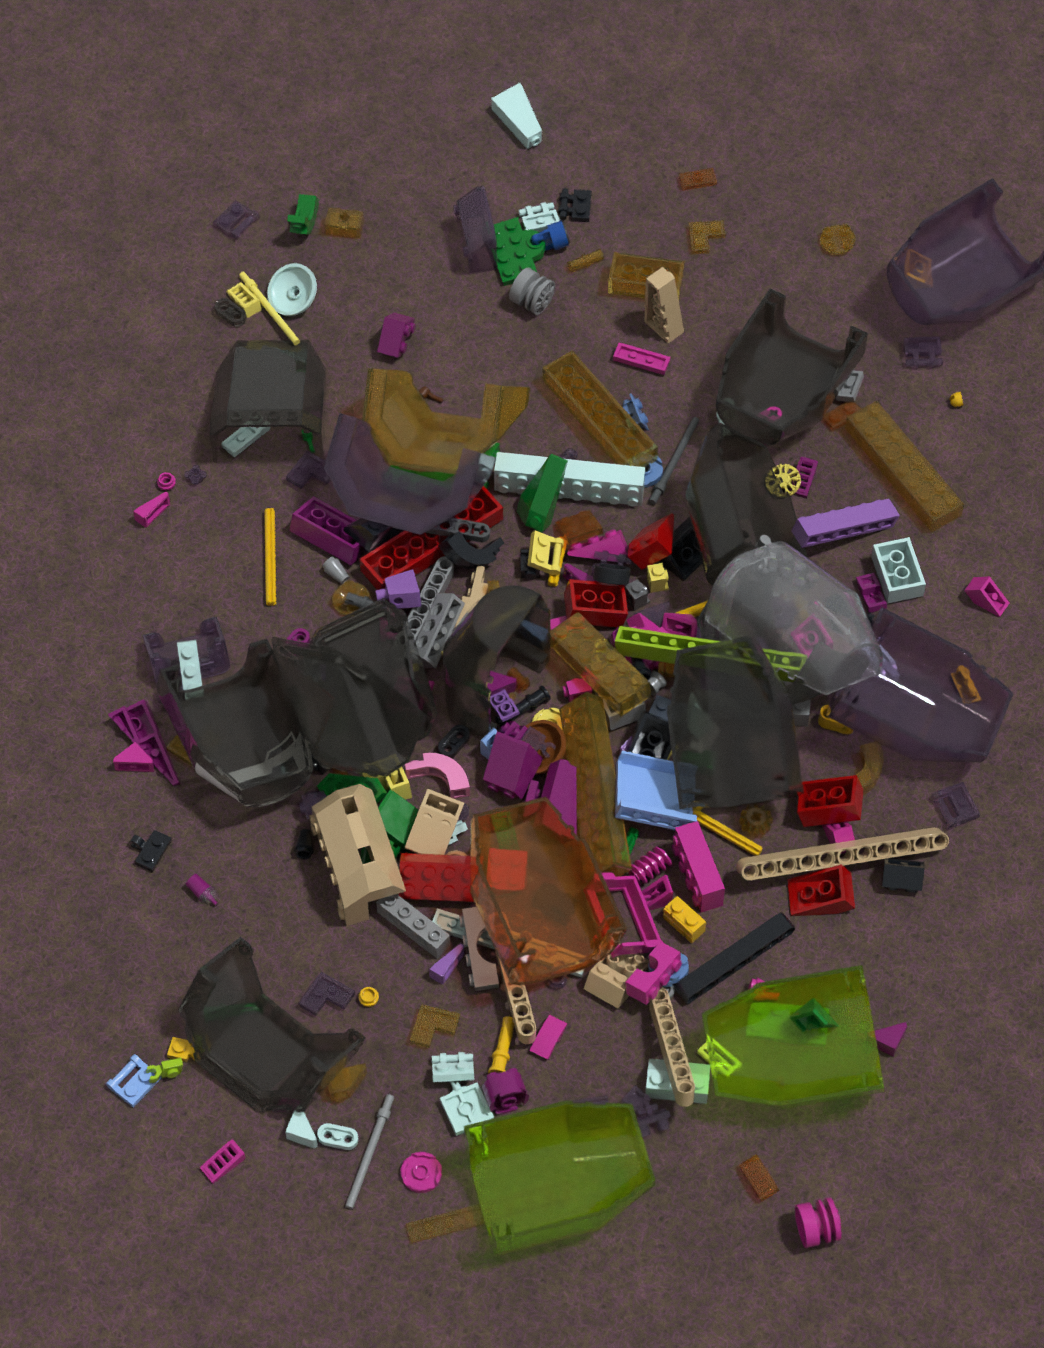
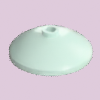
(286, 284)

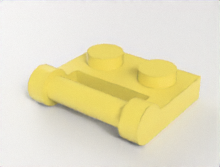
(539, 552)

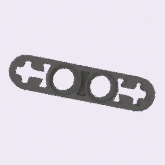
(456, 523)

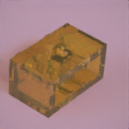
(344, 223)

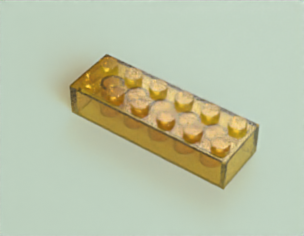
(600, 664)

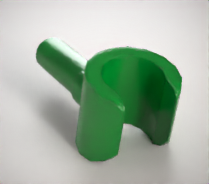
(308, 438)

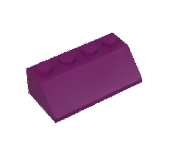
(324, 528)

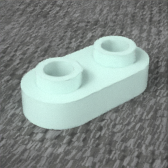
(339, 1134)

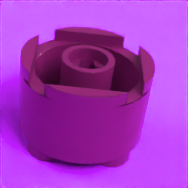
(505, 1091)

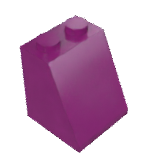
(511, 766)

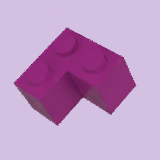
(394, 334)

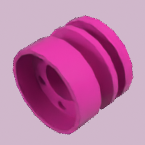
(818, 1222)

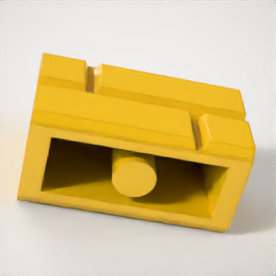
(684, 919)

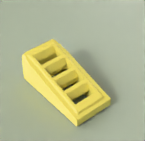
(251, 307)

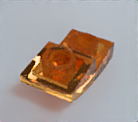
(759, 1177)

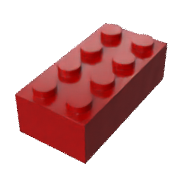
(435, 877)

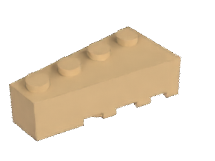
(662, 305)

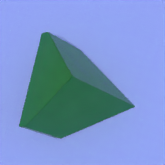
(812, 1017)

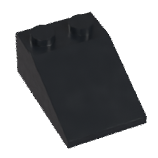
(651, 737)

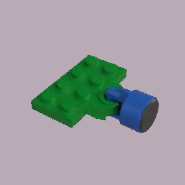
(520, 248)

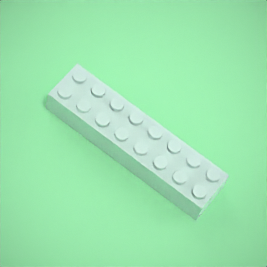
(581, 479)

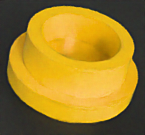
(368, 996)

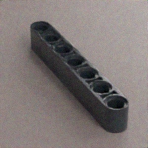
(734, 958)

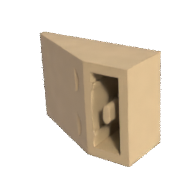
(434, 824)
(609, 977)

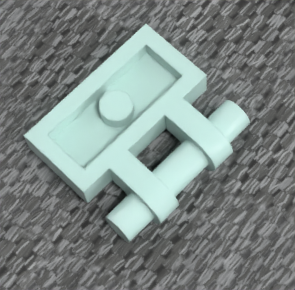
(540, 220)
(452, 1067)

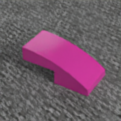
(548, 1037)

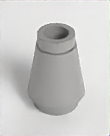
(335, 570)

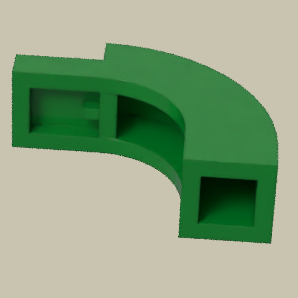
(305, 215)

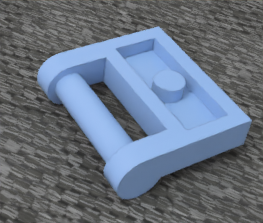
(137, 1086)

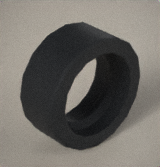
(611, 574)

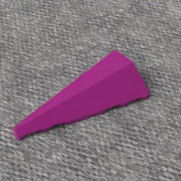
(140, 726)

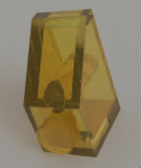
(347, 1082)

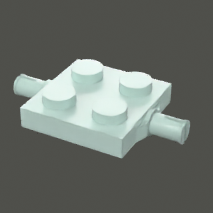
(465, 1106)

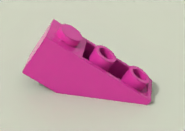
(612, 541)

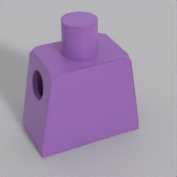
(401, 590)

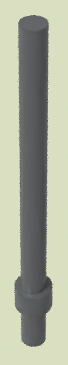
(660, 486)

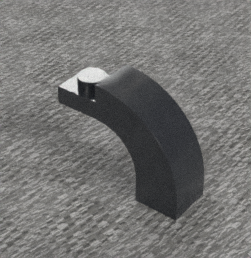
(466, 556)

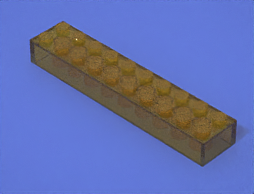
(591, 754)

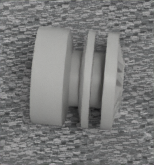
(532, 291)

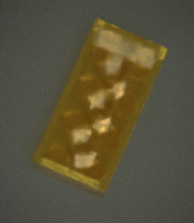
(630, 273)

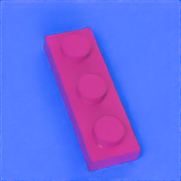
(641, 358)

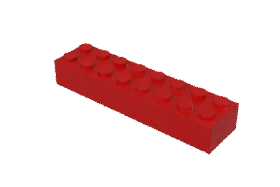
(418, 552)

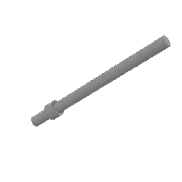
(382, 1115)

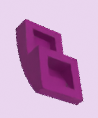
(870, 592)

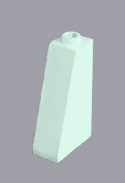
(517, 114)

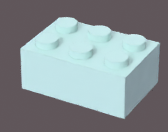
(898, 570)

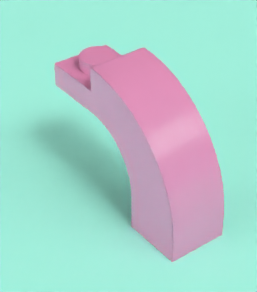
(444, 768)

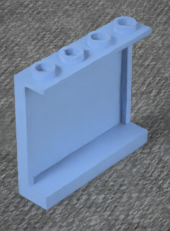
(648, 792)

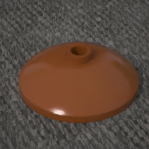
(554, 735)

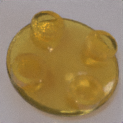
(837, 239)
(340, 596)

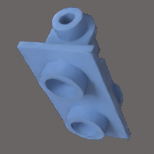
(634, 407)

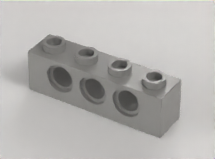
(438, 628)
(414, 924)

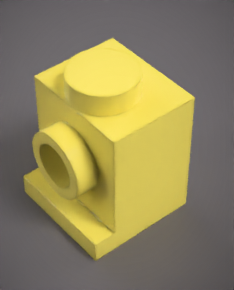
(657, 578)

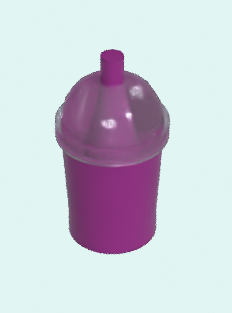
(202, 890)

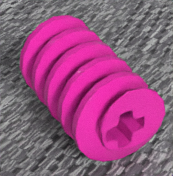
(648, 864)

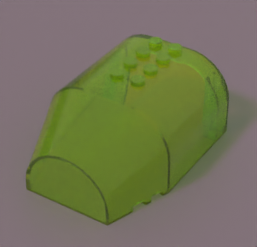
(771, 1063)
(556, 1171)

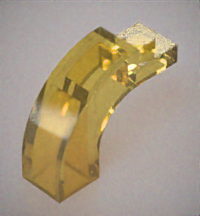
(872, 760)

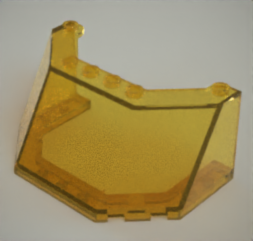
(432, 440)

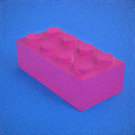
(698, 867)

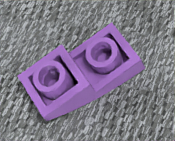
(503, 705)

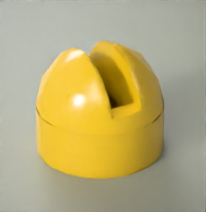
(956, 399)

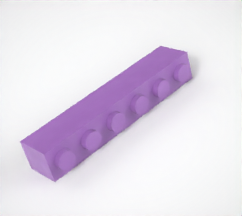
(845, 522)

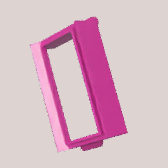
(639, 912)

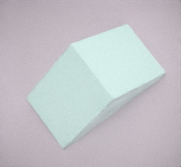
(300, 1130)

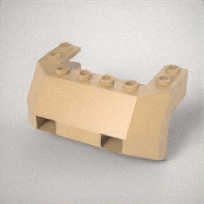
(343, 825)

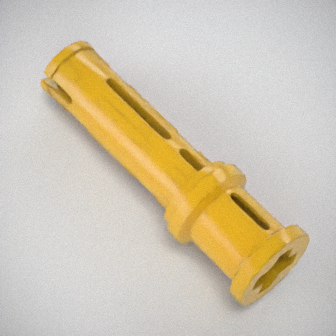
(501, 1055)

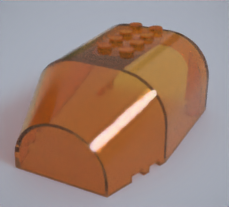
(540, 893)

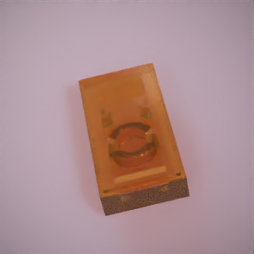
(697, 179)

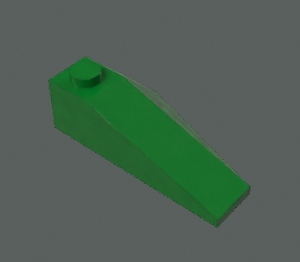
(541, 495)

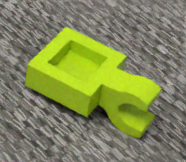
(169, 1069)

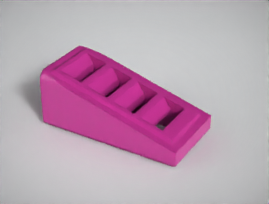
(152, 509)
(218, 1156)

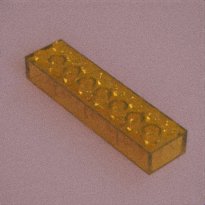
(599, 412)
(904, 466)

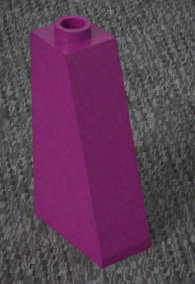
(561, 790)

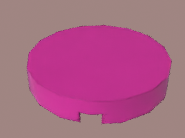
(421, 1178)

